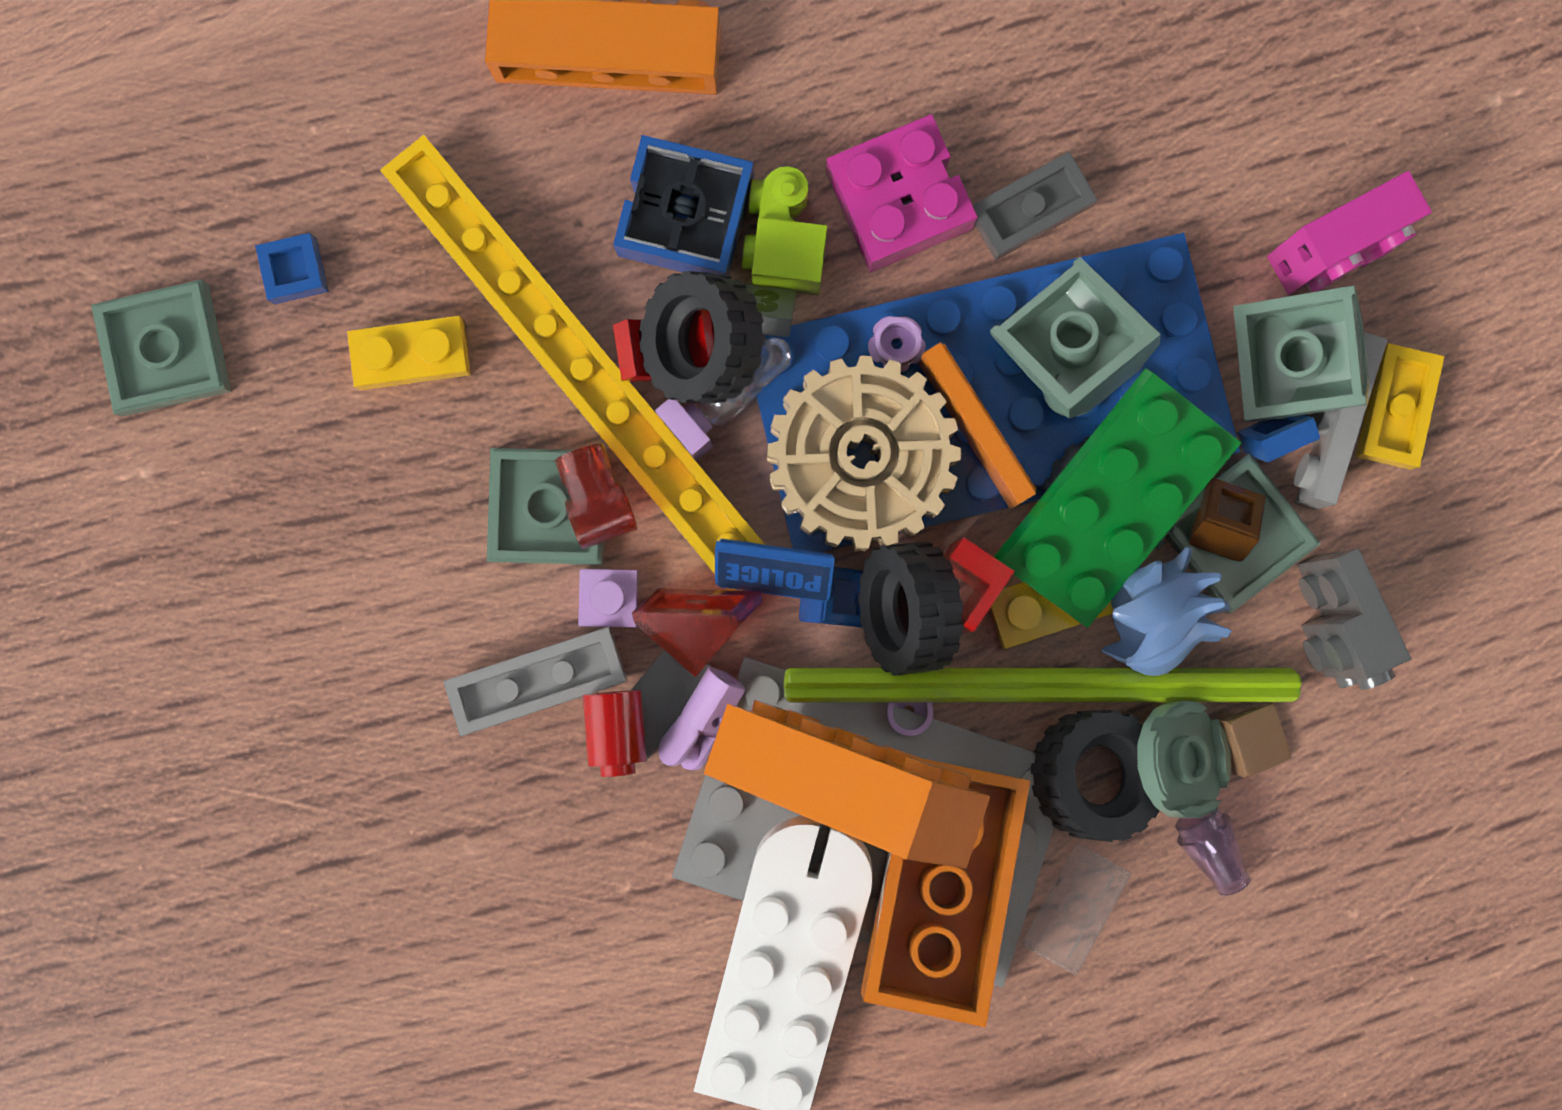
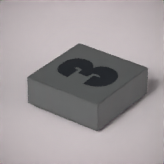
(776, 308)

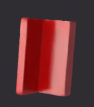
(980, 572)

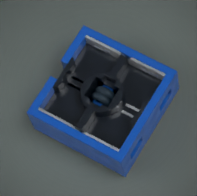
(684, 207)

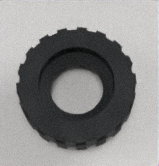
(736, 339)
(910, 608)
(1056, 780)

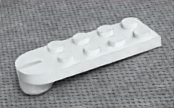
(786, 969)

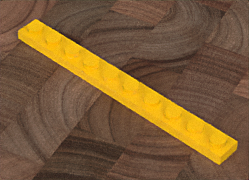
(566, 350)

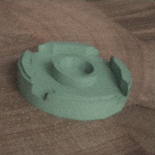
(1183, 759)

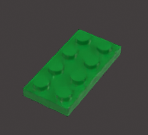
(1117, 498)

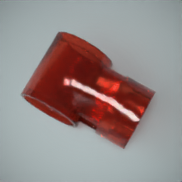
(596, 504)

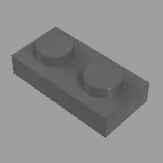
(1033, 205)

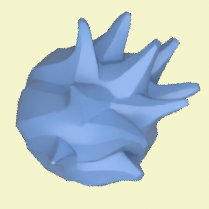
(1164, 616)

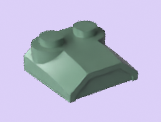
(1077, 340)
(1302, 354)

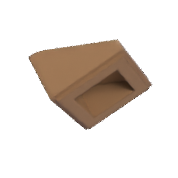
(1255, 740)

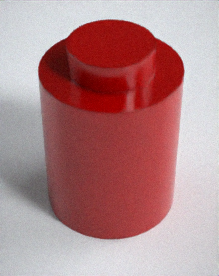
(614, 731)

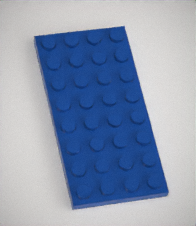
(1149, 275)

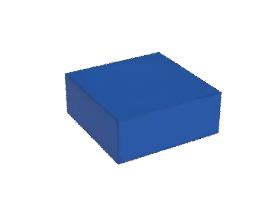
(291, 268)
(1276, 438)

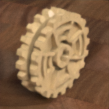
(841, 413)

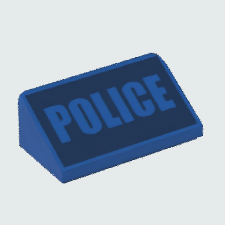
(774, 570)

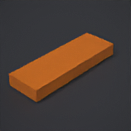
(977, 425)

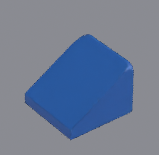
(843, 604)

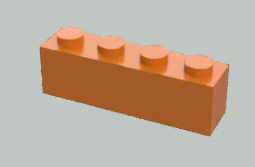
(605, 44)

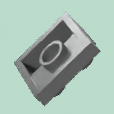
(1355, 631)

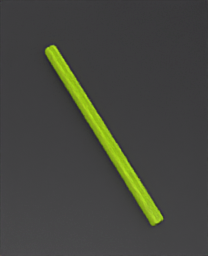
(1041, 685)

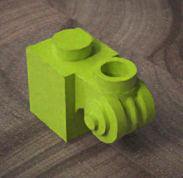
(784, 250)

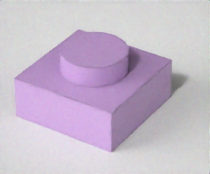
(687, 425)
(608, 597)

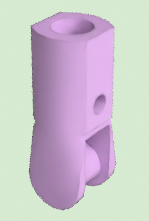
(695, 730)

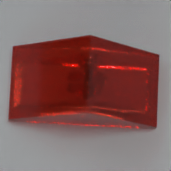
(695, 622)

